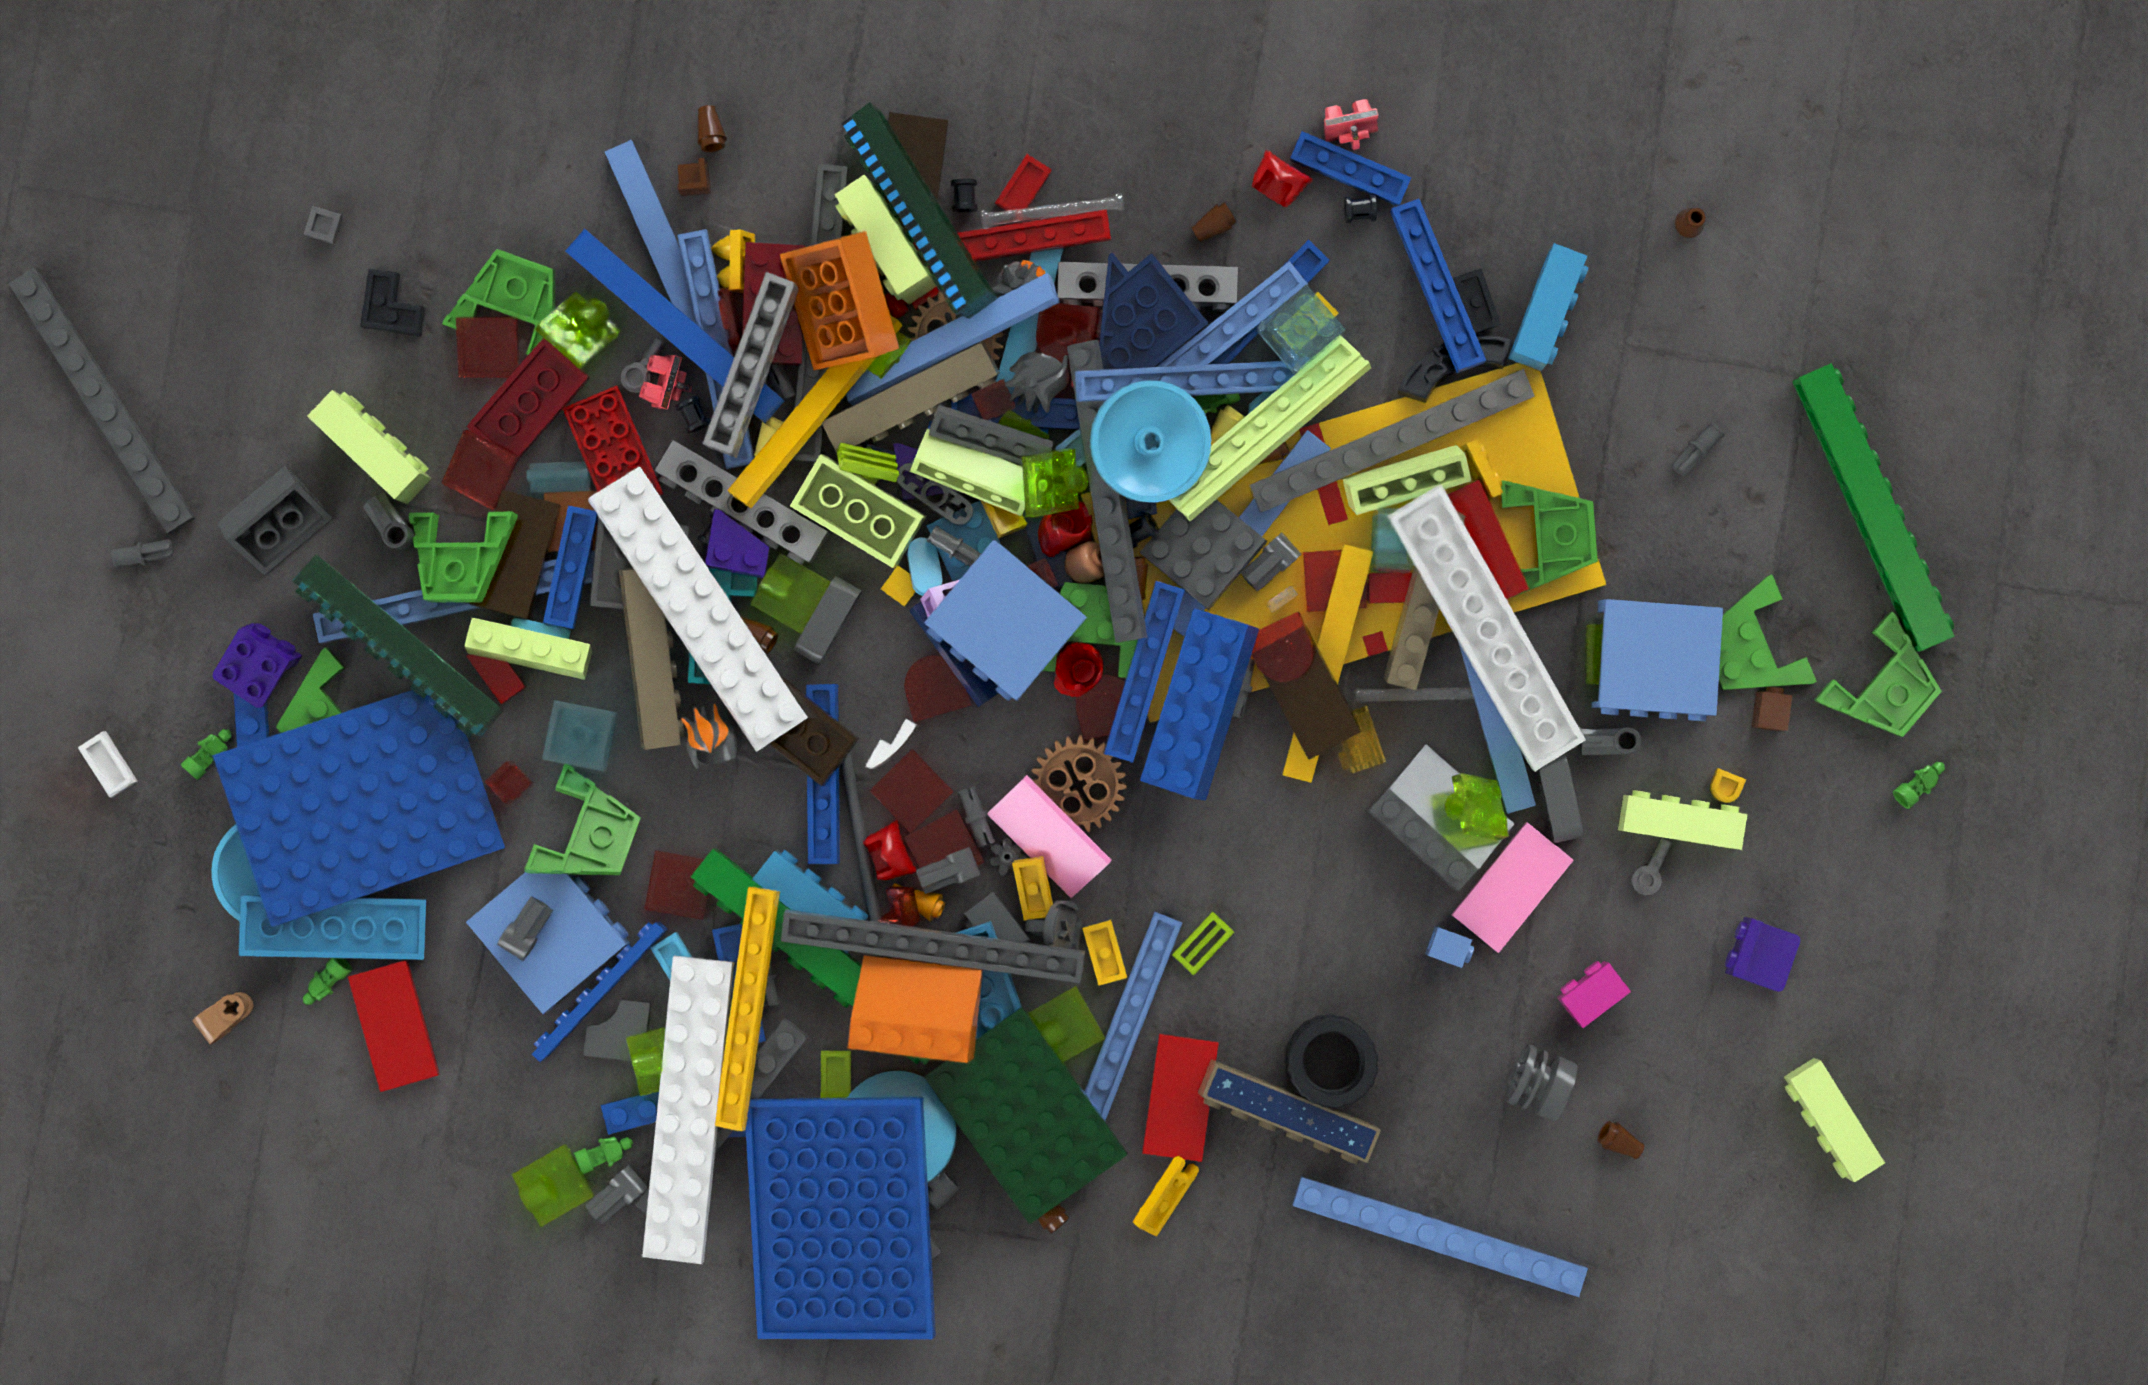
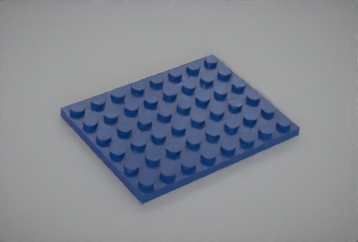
(357, 804)
(840, 1218)

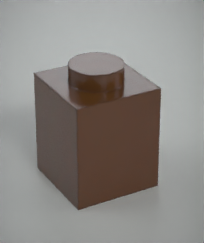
(1772, 710)

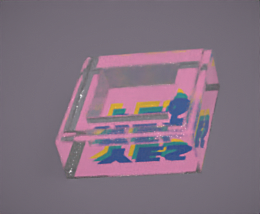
(1281, 599)

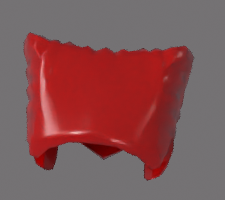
(1279, 180)
(1064, 530)
(1078, 669)
(889, 853)

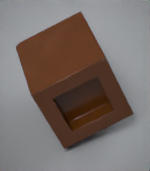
(694, 178)

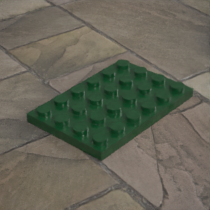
(1027, 1116)

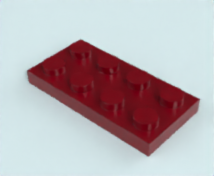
(759, 260)
(529, 399)

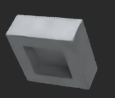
(323, 225)

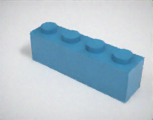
(1548, 307)
(802, 890)

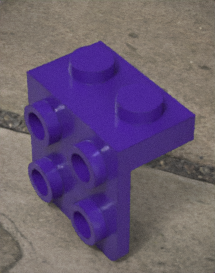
(255, 663)
(1762, 954)

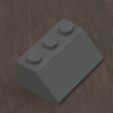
(274, 520)

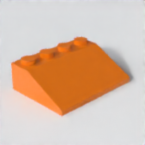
(840, 301)
(916, 1009)

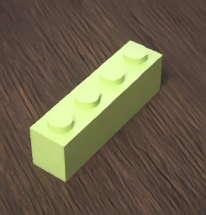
(971, 473)
(1406, 479)
(528, 648)
(1682, 821)
(1833, 1120)

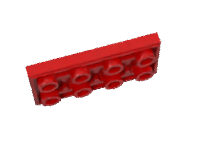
(608, 438)
(1489, 537)
(393, 1025)
(1176, 1109)

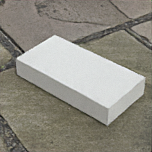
(107, 764)

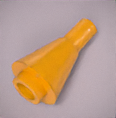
(929, 904)

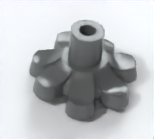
(1001, 852)

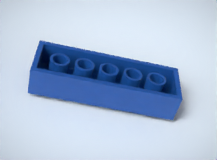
(1199, 704)

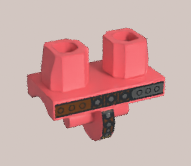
(1350, 126)
(669, 383)

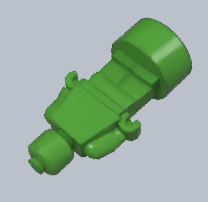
(1210, 402)
(204, 757)
(1925, 780)
(322, 982)
(608, 1150)

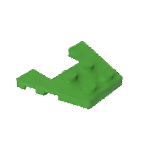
(511, 287)
(1562, 531)
(459, 569)
(1098, 627)
(1744, 651)
(1896, 693)
(310, 700)
(599, 837)

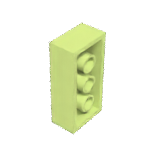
(891, 250)
(369, 447)
(858, 511)

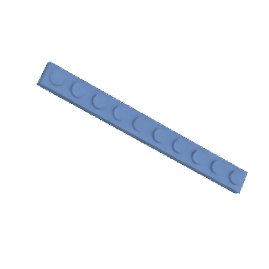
(1223, 331)
(412, 608)
(1440, 1236)

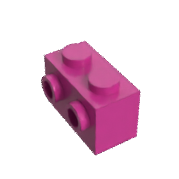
(1592, 993)

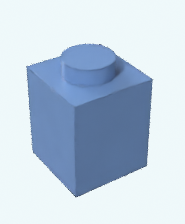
(1449, 947)

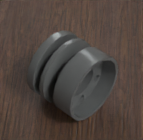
(1546, 1084)

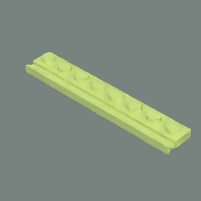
(1273, 423)

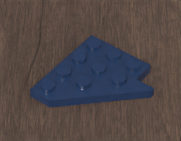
(1144, 315)

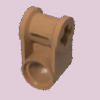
(220, 1018)

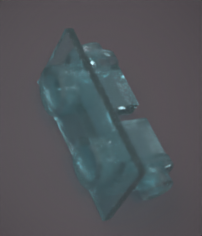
(558, 477)

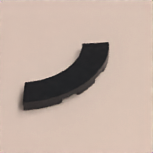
(1437, 366)

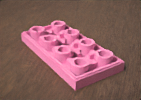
(1047, 831)
(1512, 887)

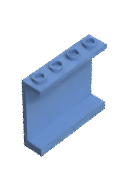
(1004, 621)
(1659, 659)
(569, 945)

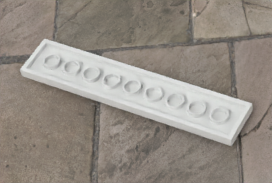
(697, 608)
(1486, 627)
(688, 1109)

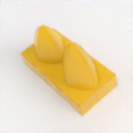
(733, 249)

